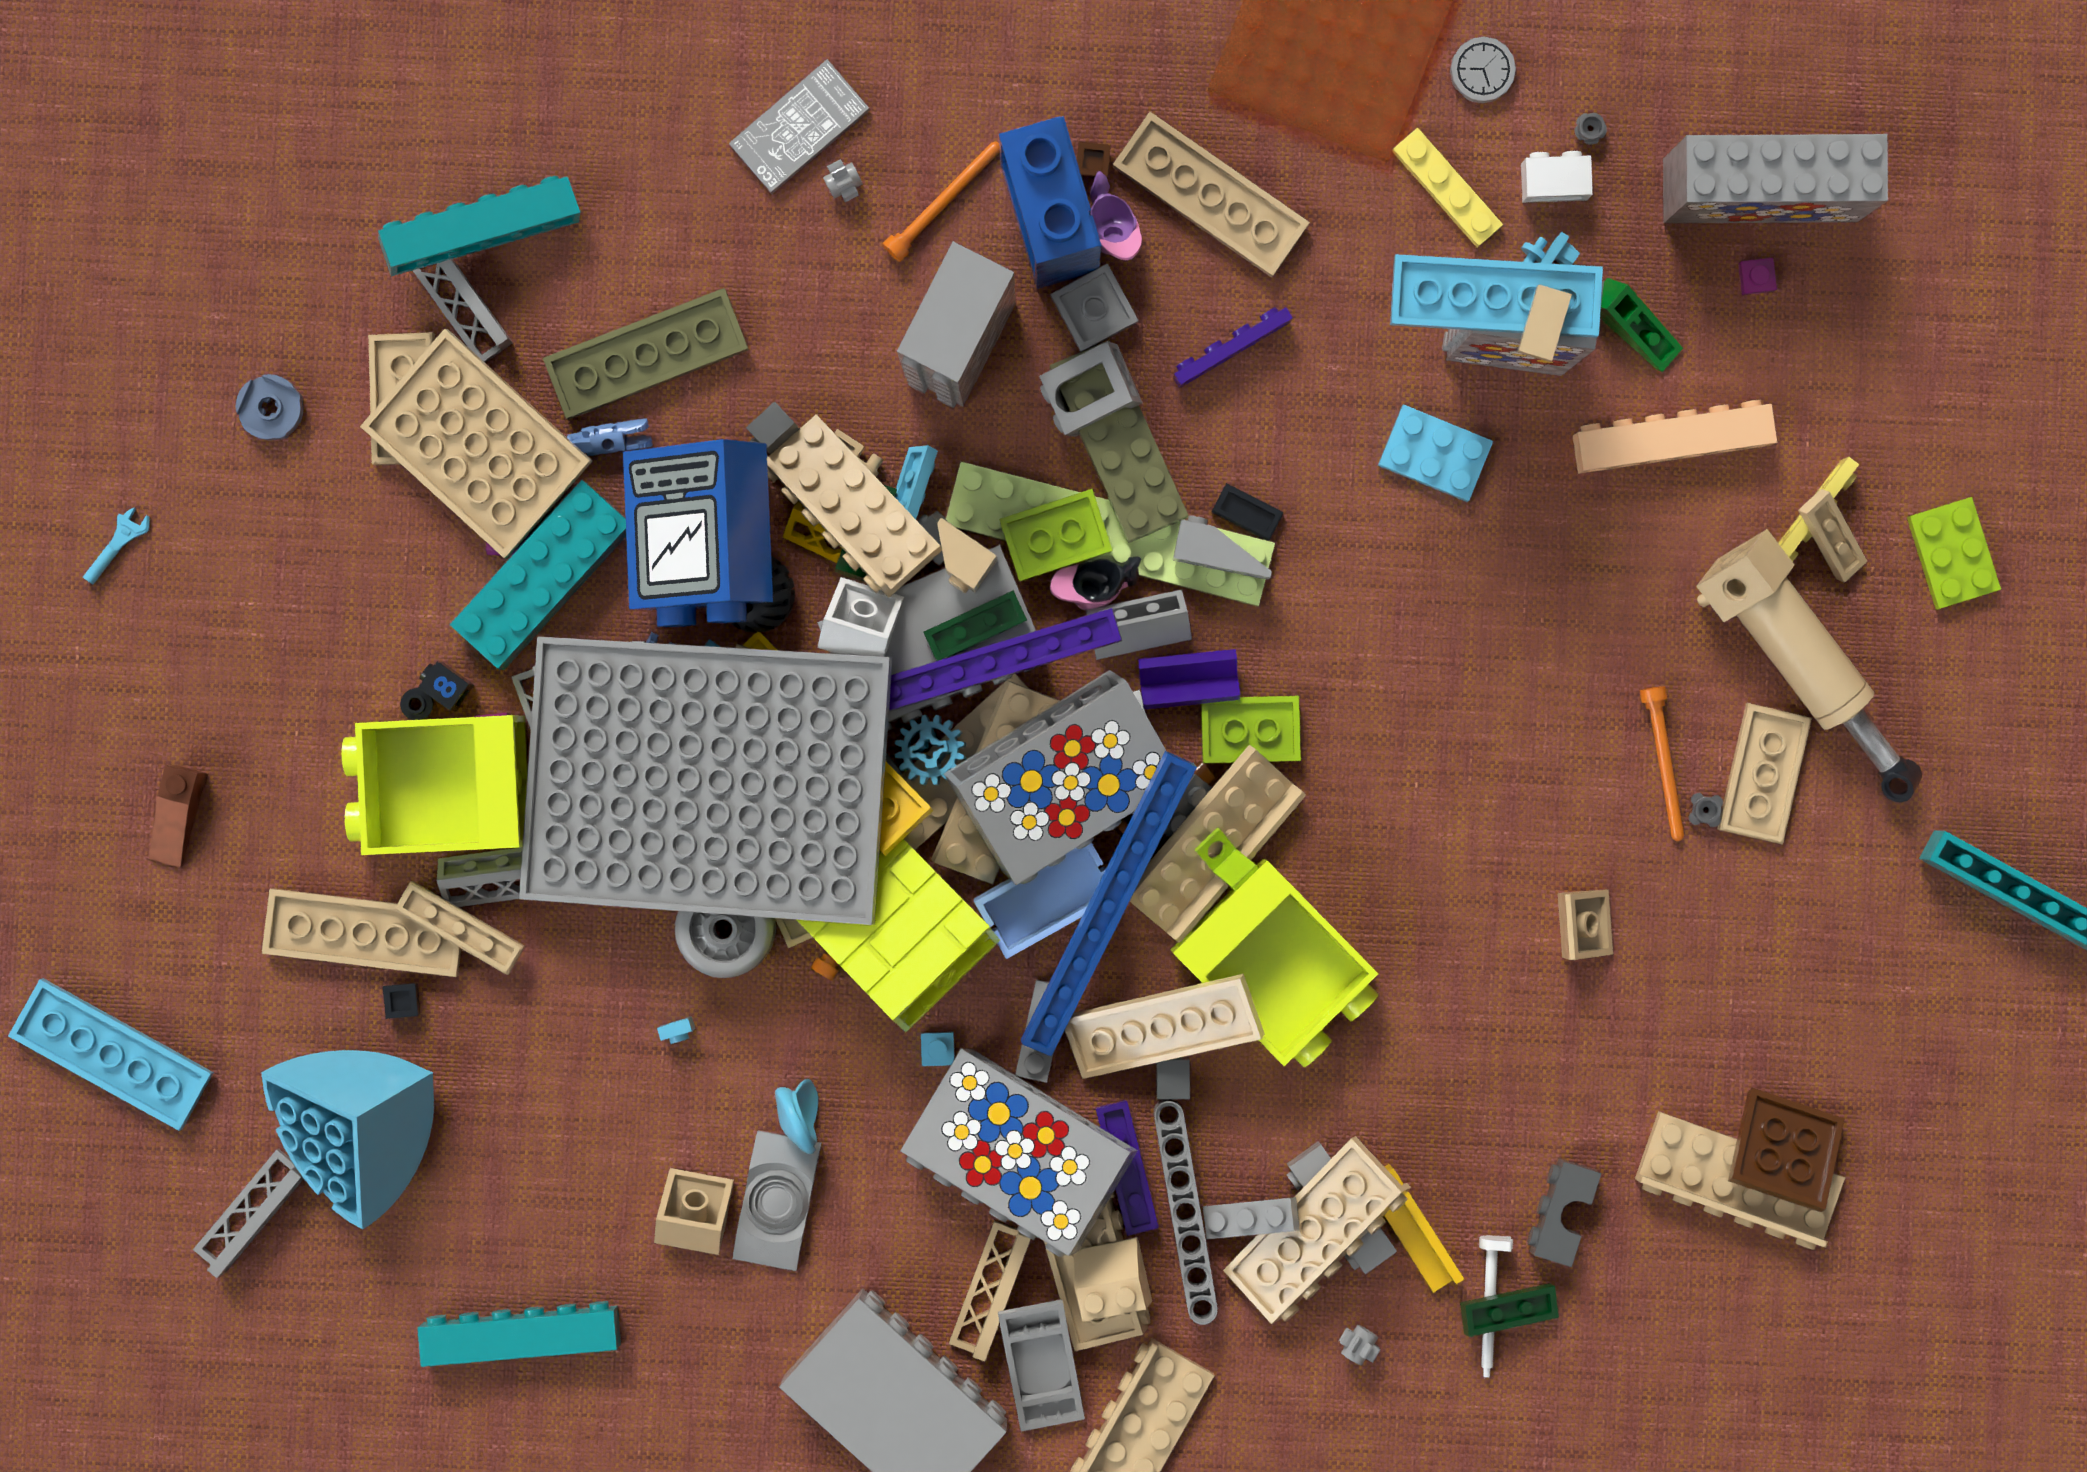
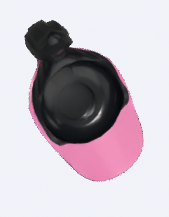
(1094, 582)

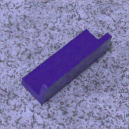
(1189, 679)

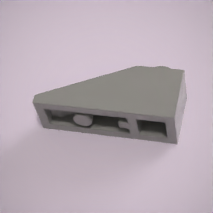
(1210, 548)

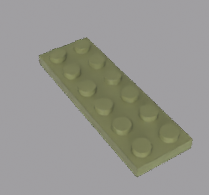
(645, 354)
(1124, 458)

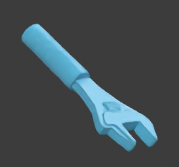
(124, 533)

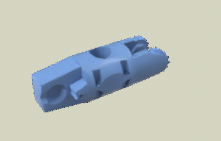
(611, 437)

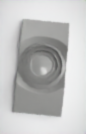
(775, 1202)
(1041, 1365)

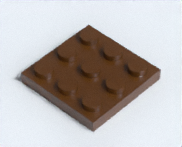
(1786, 1150)

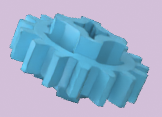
(928, 735)

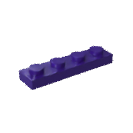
(1243, 338)
(1133, 1187)

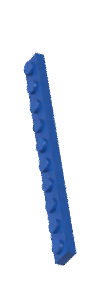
(1108, 903)

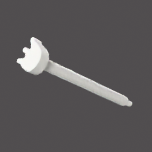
(1492, 1245)

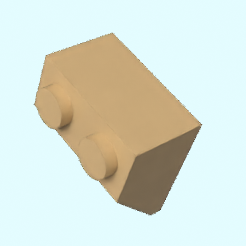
(964, 558)
(693, 1211)
(1111, 1279)

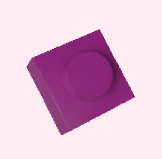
(1757, 276)

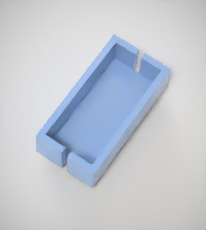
(1043, 905)

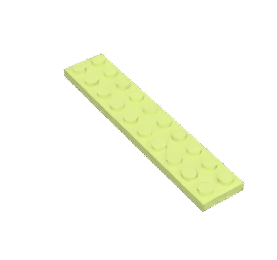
(987, 495)

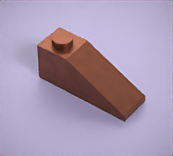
(175, 813)

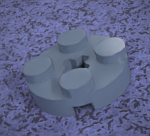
(278, 424)

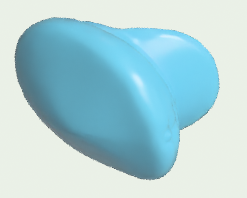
(798, 1113)

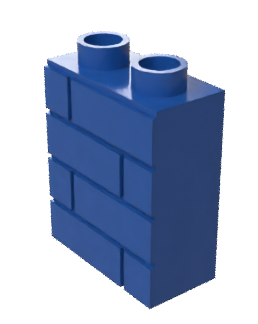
(1049, 202)

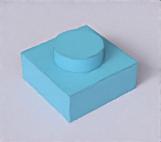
(677, 1030)
(937, 1048)

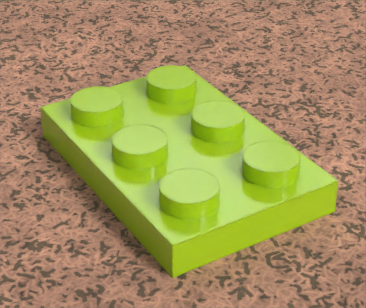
(1055, 535)
(1953, 553)
(1263, 722)

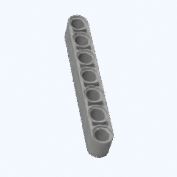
(1184, 1227)

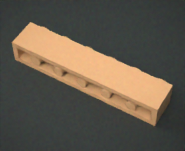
(1674, 438)

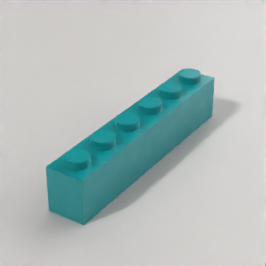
(478, 225)
(2007, 886)
(519, 1335)

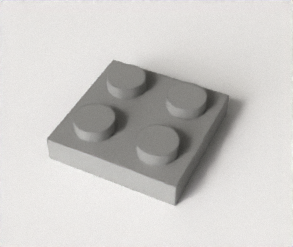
(1094, 308)

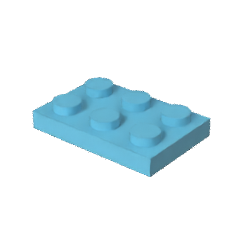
(1435, 453)

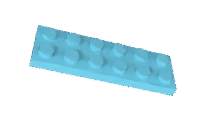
(1489, 294)
(110, 1054)

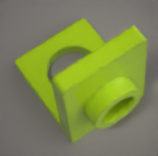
(1230, 864)

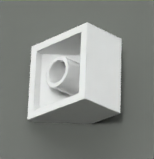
(859, 620)

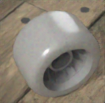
(720, 956)

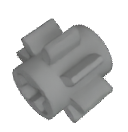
(842, 180)
(1359, 1345)

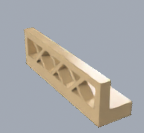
(1001, 1295)

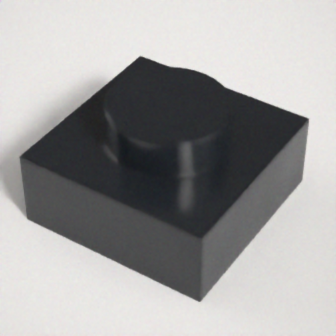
(401, 1000)

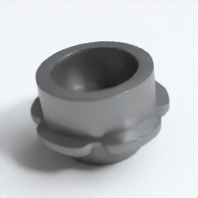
(1593, 120)

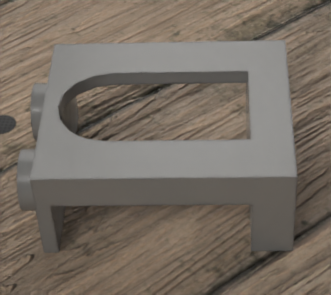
(1120, 378)

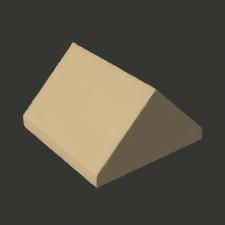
(1585, 924)

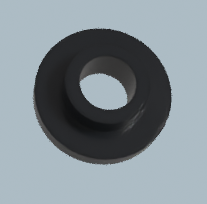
(423, 712)

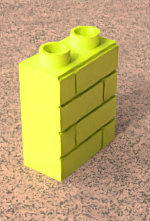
(437, 784)
(919, 941)
(1290, 959)

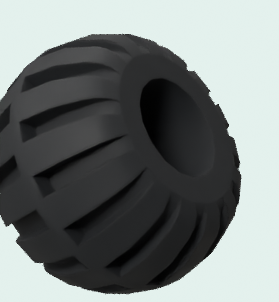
(769, 615)

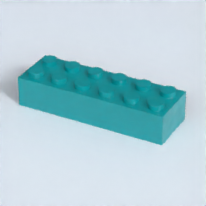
(541, 575)

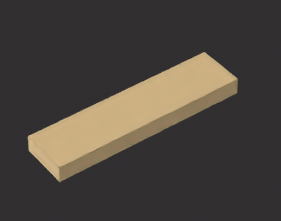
(459, 927)

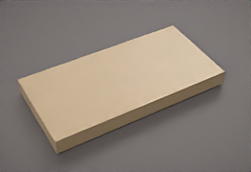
(388, 362)
(1764, 773)

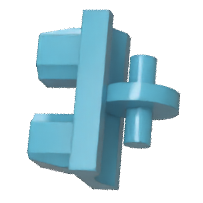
(1559, 251)

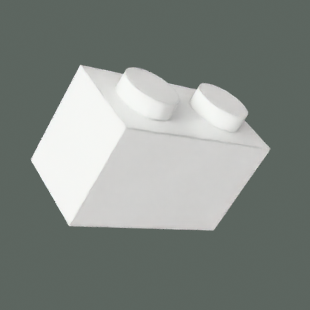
(1556, 177)

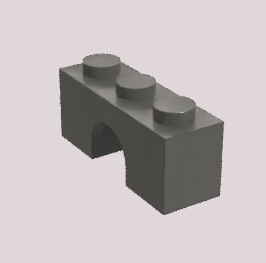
(1567, 1184)

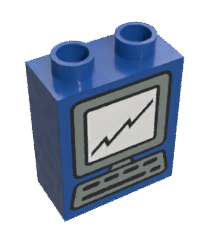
(698, 530)

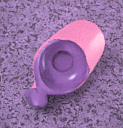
(1114, 221)

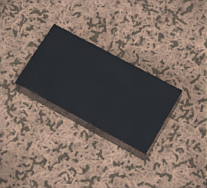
(1247, 512)

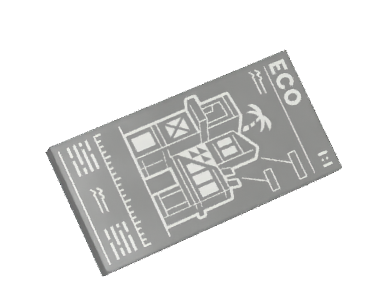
(799, 126)

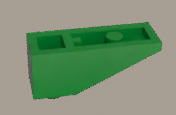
(1637, 324)

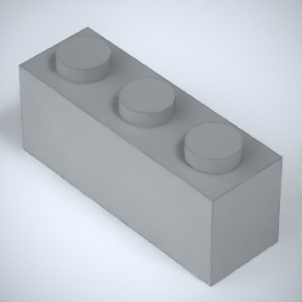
(1147, 623)

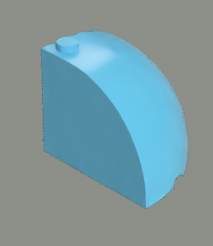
(353, 1125)

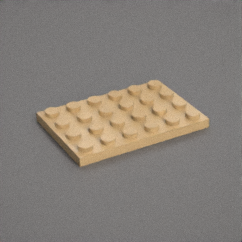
(476, 443)

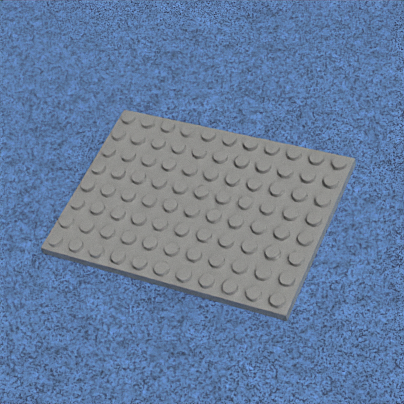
(706, 779)

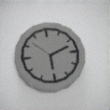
(1482, 69)

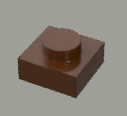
(1093, 158)

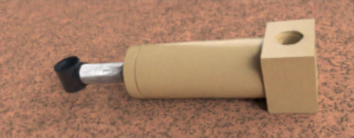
(1755, 588)

